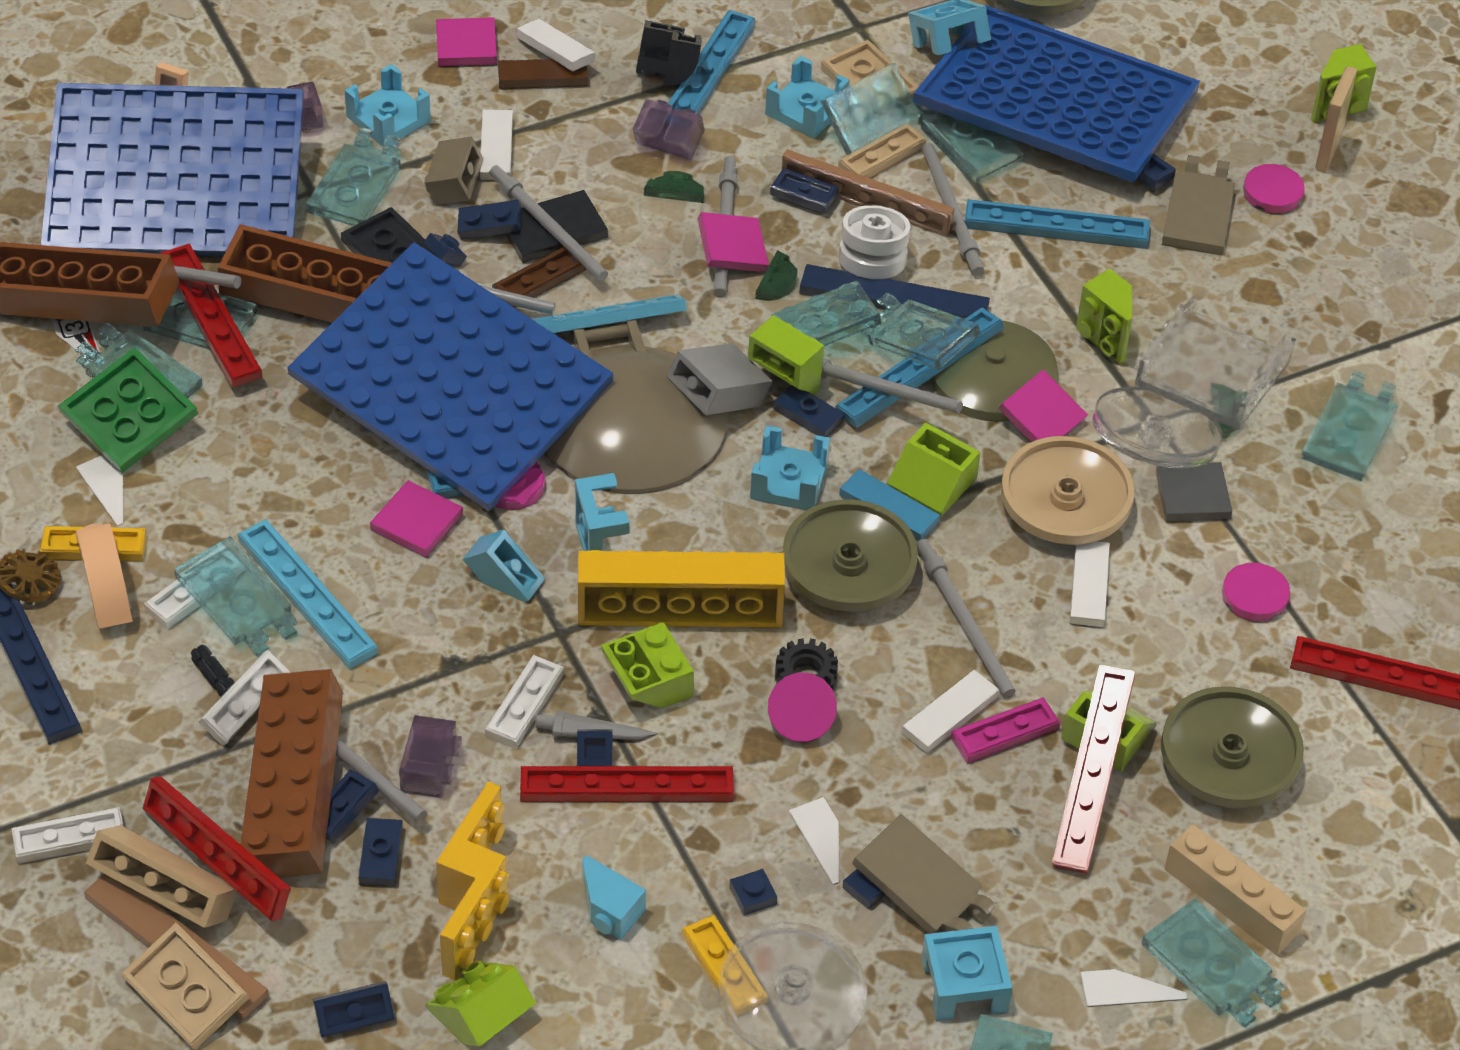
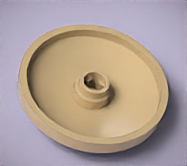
(1067, 490)

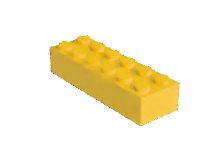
(681, 588)

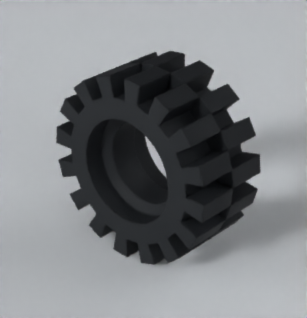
(807, 655)

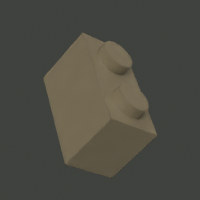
(453, 170)

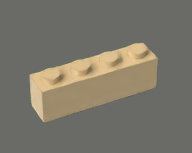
(161, 876)
(1235, 889)

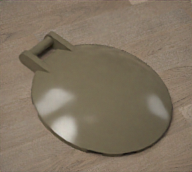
(639, 423)

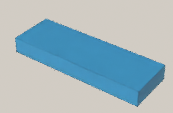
(869, 489)

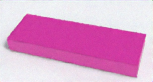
(1005, 730)

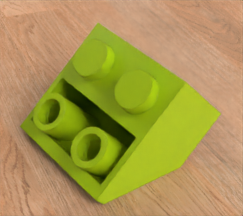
(1352, 56)
(1106, 313)
(787, 354)
(935, 469)
(651, 666)
(1134, 732)
(481, 1002)

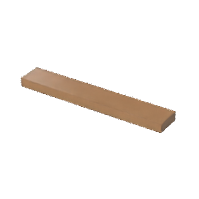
(869, 192)
(150, 921)

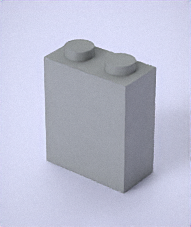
(719, 378)

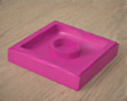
(466, 41)
(732, 242)
(1042, 409)
(416, 518)

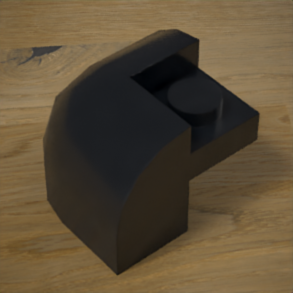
(668, 52)

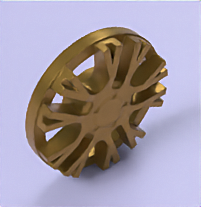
(29, 575)

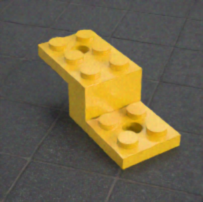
(472, 881)

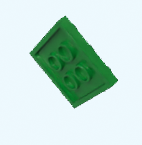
(128, 409)

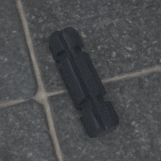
(211, 669)

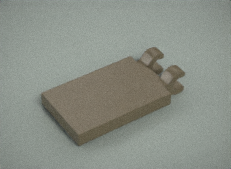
(1199, 209)
(922, 878)

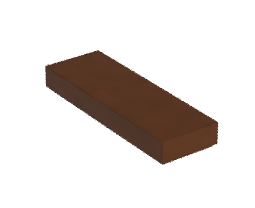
(539, 74)
(542, 274)

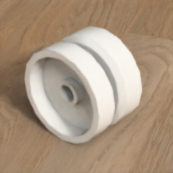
(874, 242)

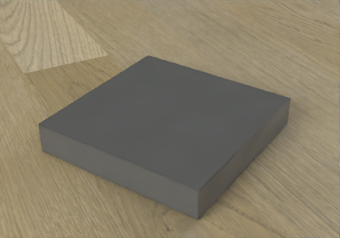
(1194, 493)

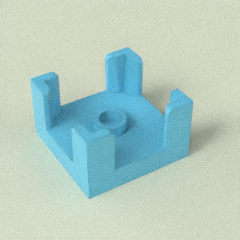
(946, 15)
(800, 100)
(389, 108)
(789, 474)
(594, 522)
(966, 968)

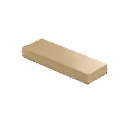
(884, 152)

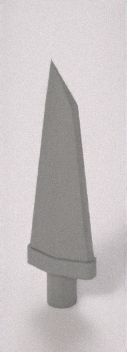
(567, 724)

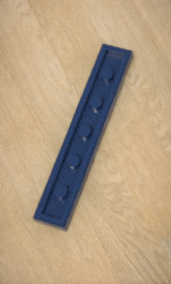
(819, 280)
(35, 672)

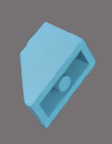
(504, 566)
(611, 898)

